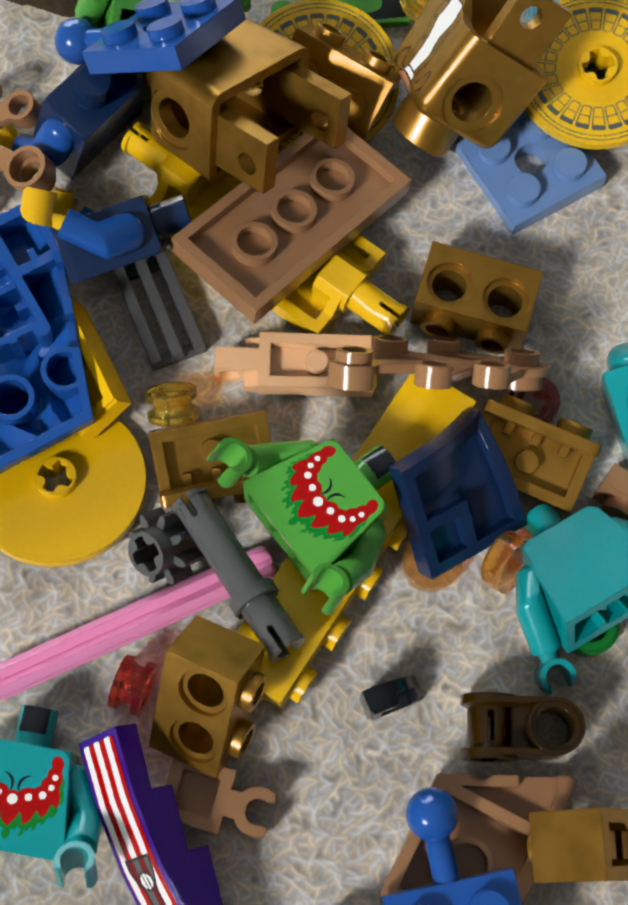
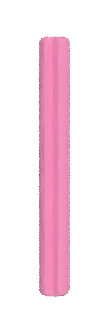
(119, 628)

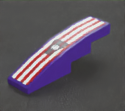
(145, 825)

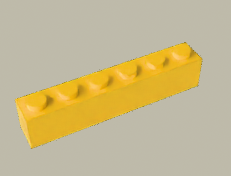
(405, 426)

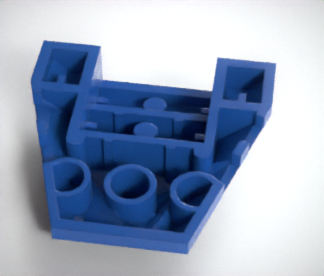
(40, 351)

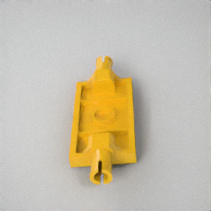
(319, 300)

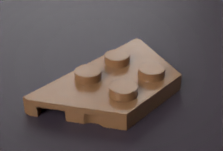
(489, 827)

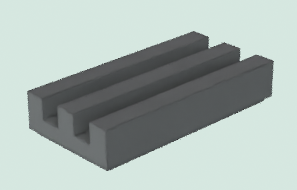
(143, 270)

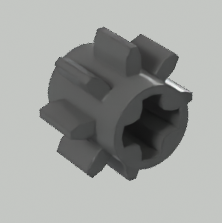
(163, 547)

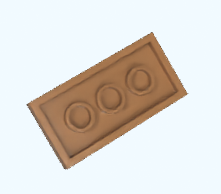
(269, 243)

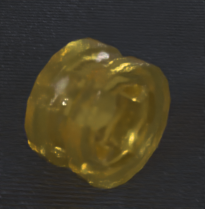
(172, 403)

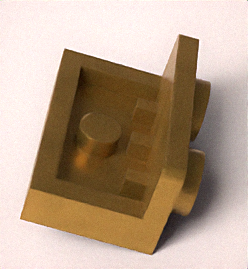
(362, 74)
(183, 451)
(542, 457)

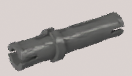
(250, 593)

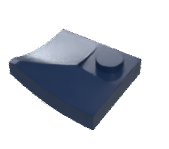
(456, 495)

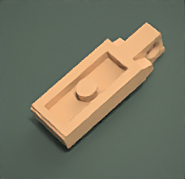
(286, 363)

